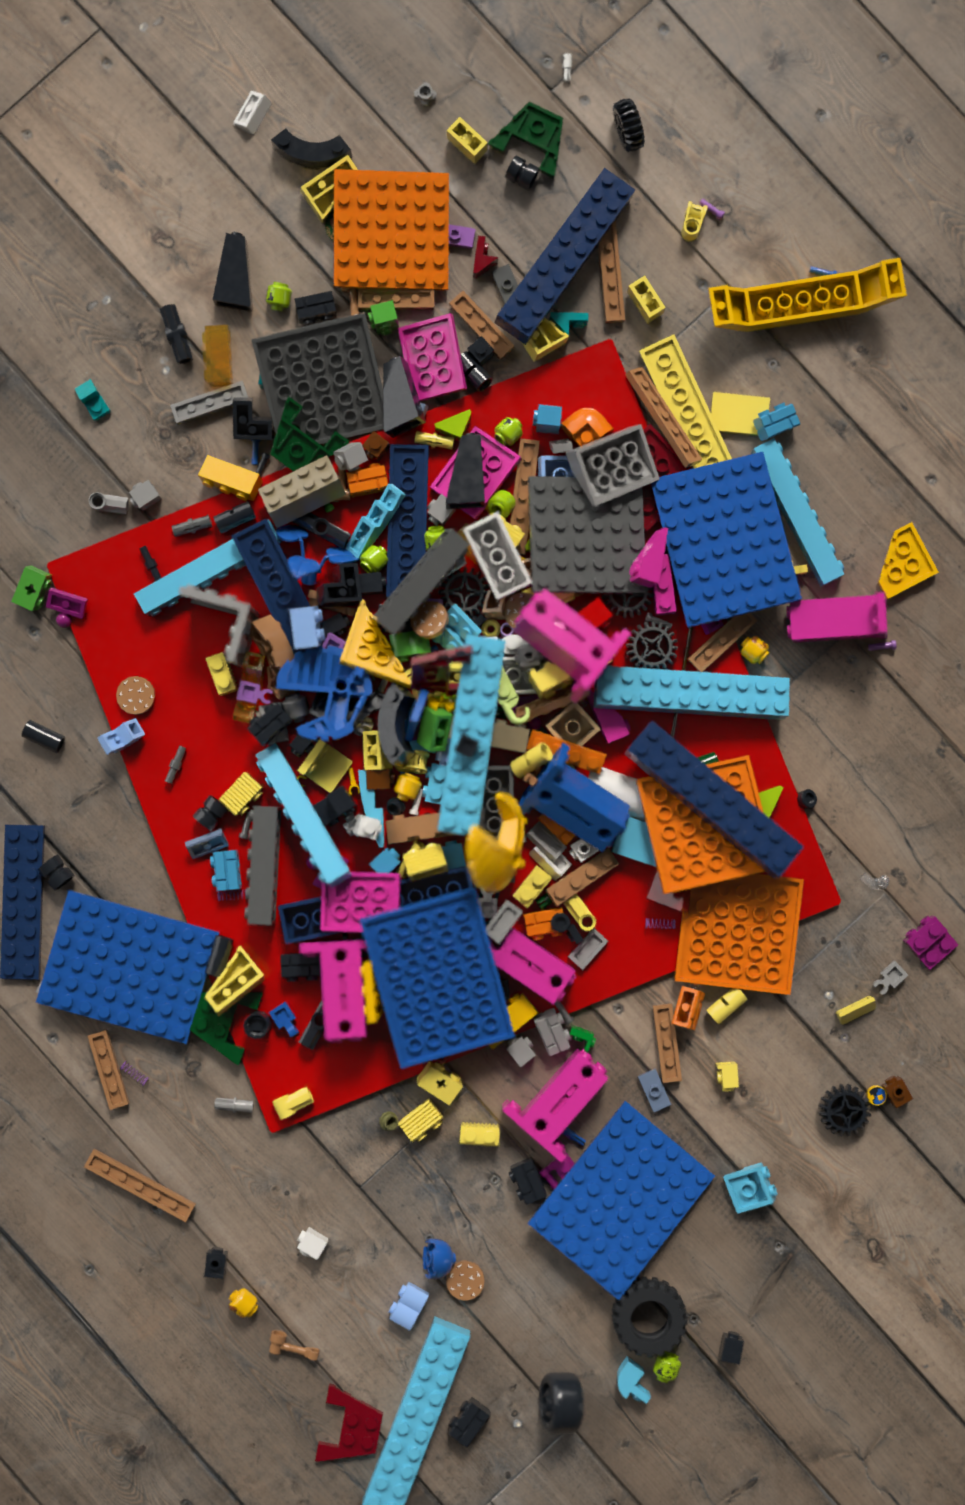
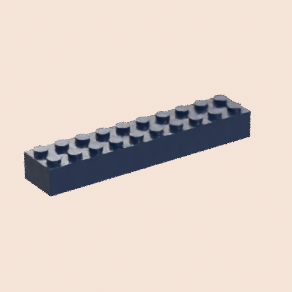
(564, 256)
(714, 800)
(303, 918)

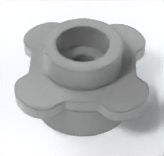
(425, 88)

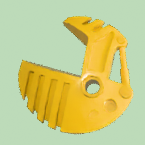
(494, 861)

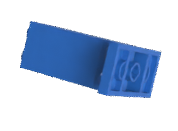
(576, 802)

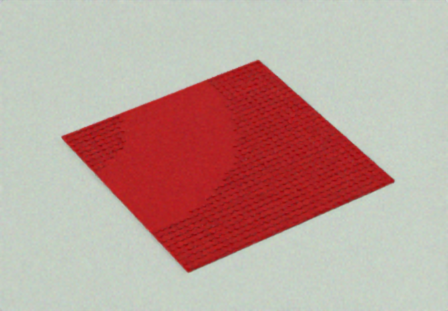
(189, 712)

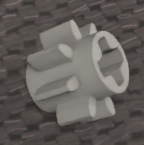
(365, 725)
(350, 824)

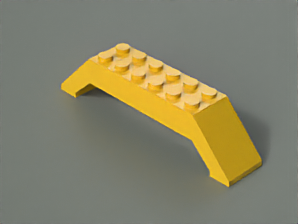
(807, 298)

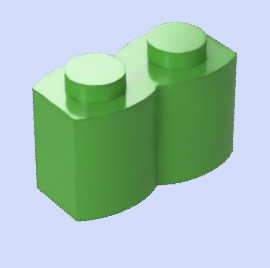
(409, 645)

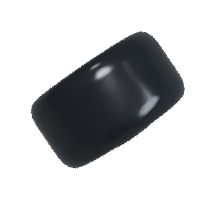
(561, 1403)

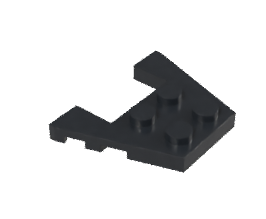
(370, 707)

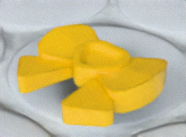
(434, 703)

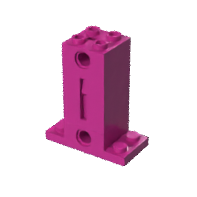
(837, 618)
(567, 639)
(532, 965)
(340, 987)
(559, 1101)

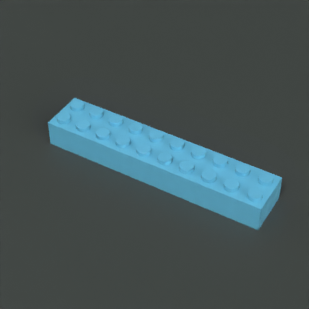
(692, 692)
(474, 718)
(417, 1414)

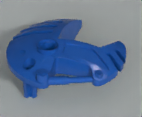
(320, 672)

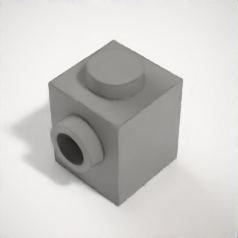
(350, 456)
(144, 495)
(438, 512)
(520, 1049)

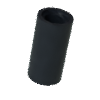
(475, 373)
(235, 517)
(43, 736)
(219, 955)

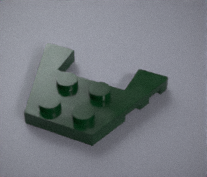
(537, 128)
(295, 447)
(215, 1028)

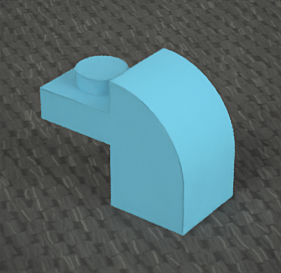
(627, 1378)

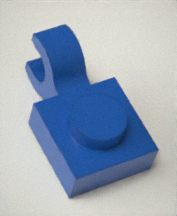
(283, 1016)

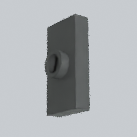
(505, 281)

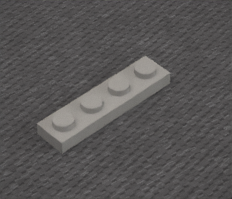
(207, 402)

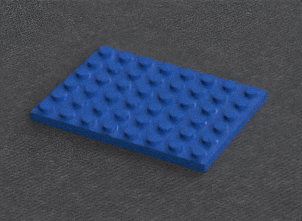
(725, 539)
(126, 967)
(437, 977)
(621, 1199)

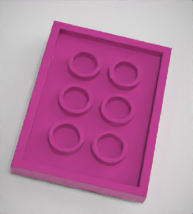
(433, 356)
(497, 466)
(358, 898)

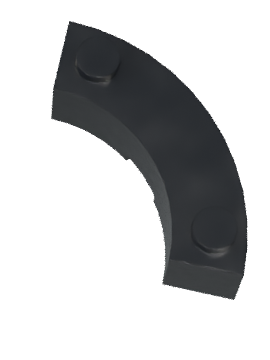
(310, 154)
(391, 724)

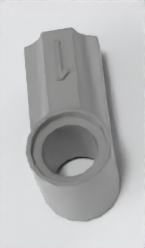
(110, 503)

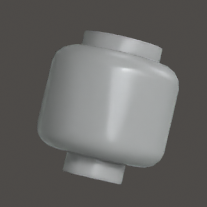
(296, 707)

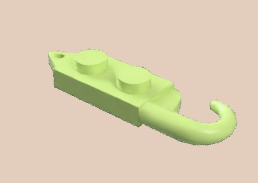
(509, 698)

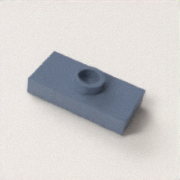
(206, 843)
(654, 1090)

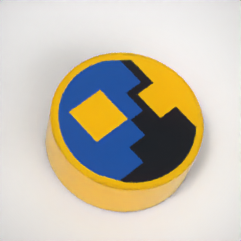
(876, 1095)

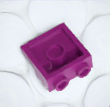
(930, 941)

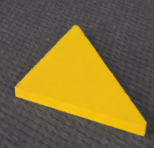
(371, 650)

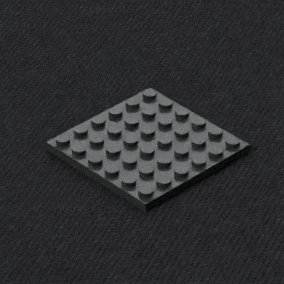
(326, 371)
(582, 544)

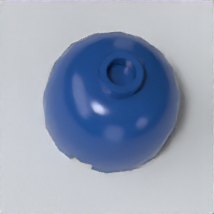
(438, 1258)

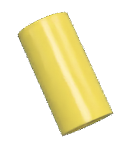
(531, 760)
(726, 1005)

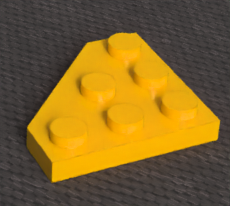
(905, 562)
(374, 1006)

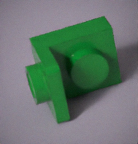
(580, 1034)

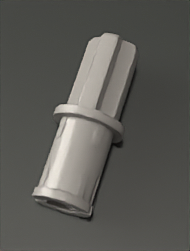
(234, 1105)

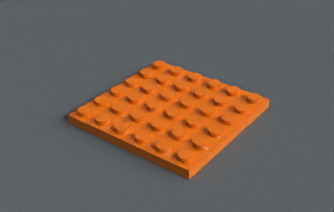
(391, 229)
(687, 847)
(741, 934)

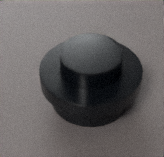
(395, 806)

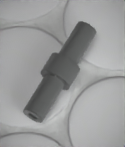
(175, 764)

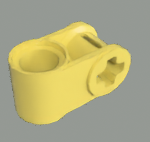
(693, 218)
(416, 764)

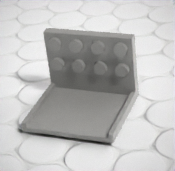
(241, 632)

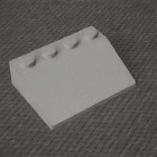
(613, 465)

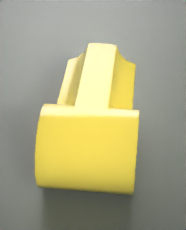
(579, 911)
(291, 1103)

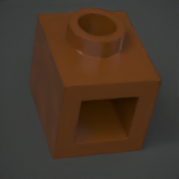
(375, 447)
(380, 779)
(897, 1091)

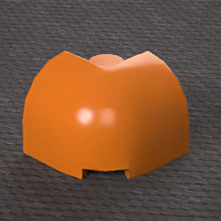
(586, 426)

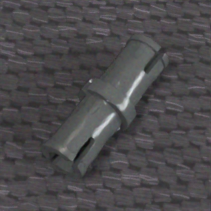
(192, 525)

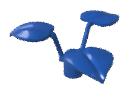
(308, 568)

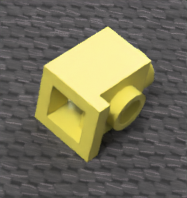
(728, 1075)

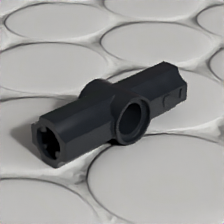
(176, 334)
(332, 533)
(313, 1031)

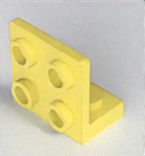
(325, 766)

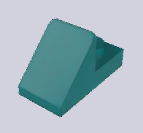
(564, 319)
(92, 400)

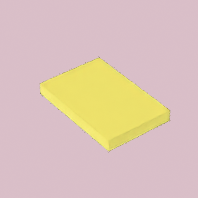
(736, 412)

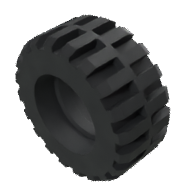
(657, 1341)

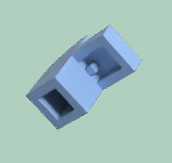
(121, 737)

